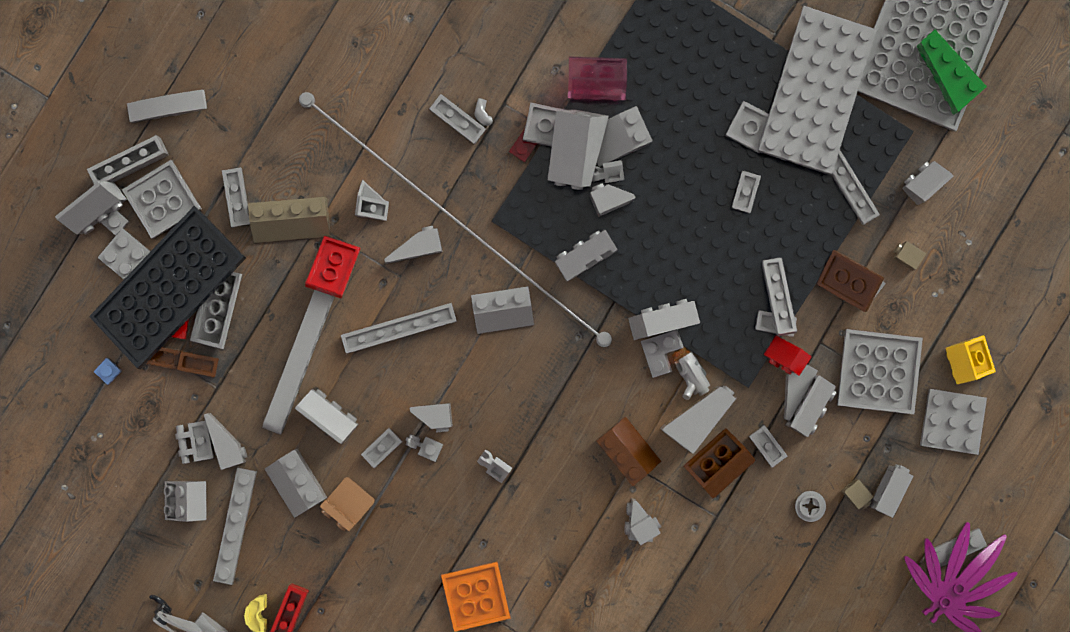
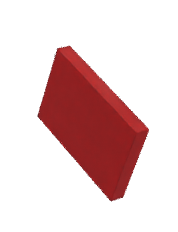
(332, 267)

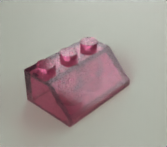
(597, 78)

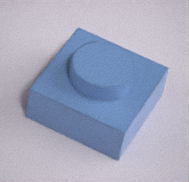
(107, 371)

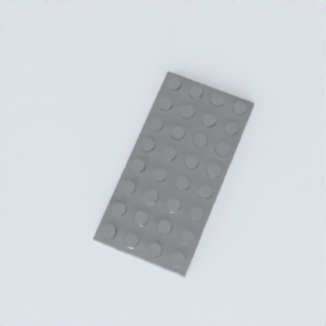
(817, 90)

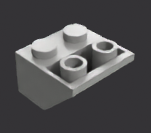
(185, 500)
(635, 514)

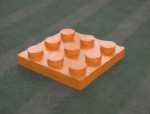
(475, 596)

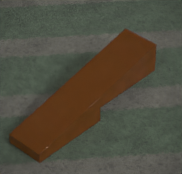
(185, 361)

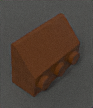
(628, 451)
(719, 463)

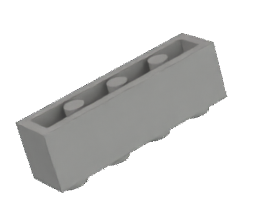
(129, 161)

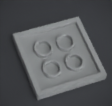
(160, 199)
(953, 421)

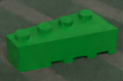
(950, 72)

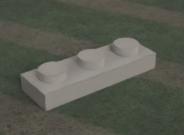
(457, 119)
(236, 197)
(976, 543)

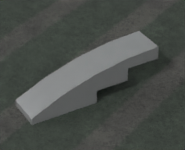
(167, 106)

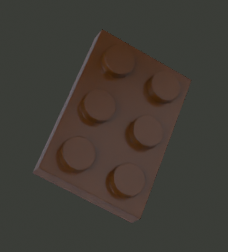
(850, 281)

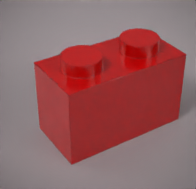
(787, 355)

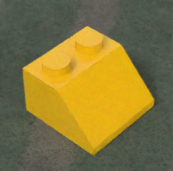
(970, 360)

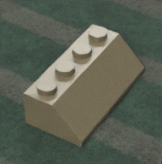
(289, 219)

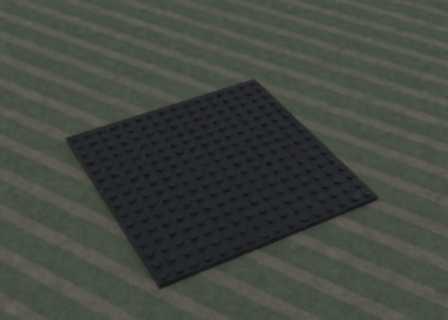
(680, 236)

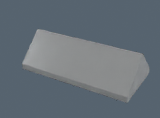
(216, 313)

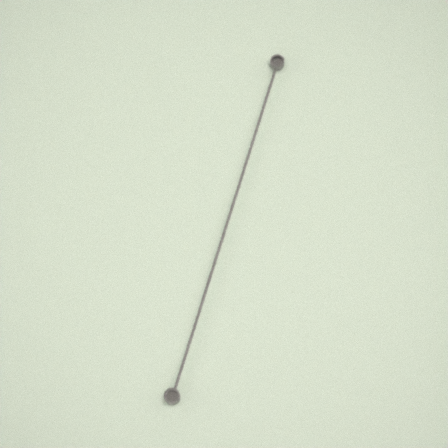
(307, 101)

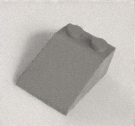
(623, 136)

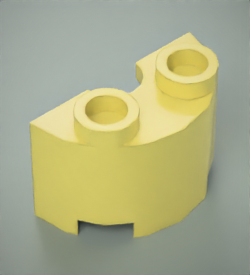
(253, 614)

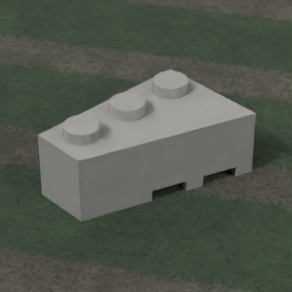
(585, 255)
(664, 319)

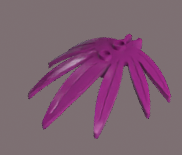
(953, 592)

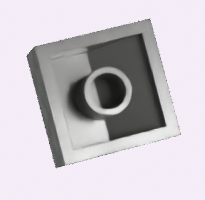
(927, 182)
(609, 198)
(434, 416)

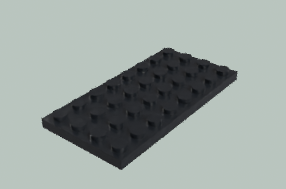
(167, 287)

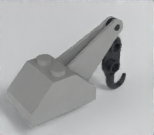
(164, 618)

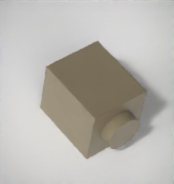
(909, 255)
(857, 494)

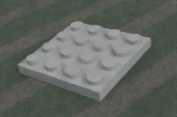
(879, 371)

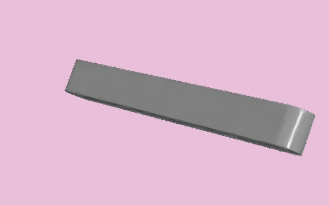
(298, 362)

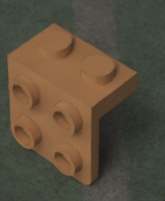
(347, 504)

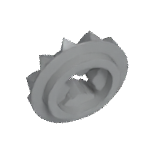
(817, 500)

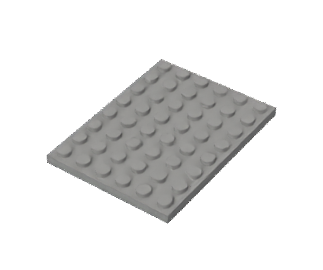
(895, 66)

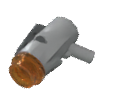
(691, 372)

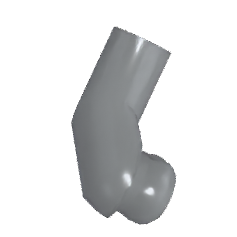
(480, 114)

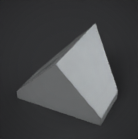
(370, 204)

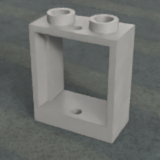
(891, 490)

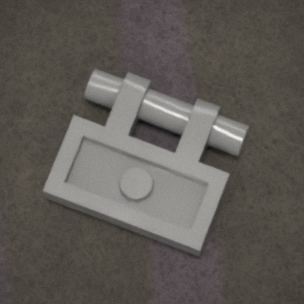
(200, 441)

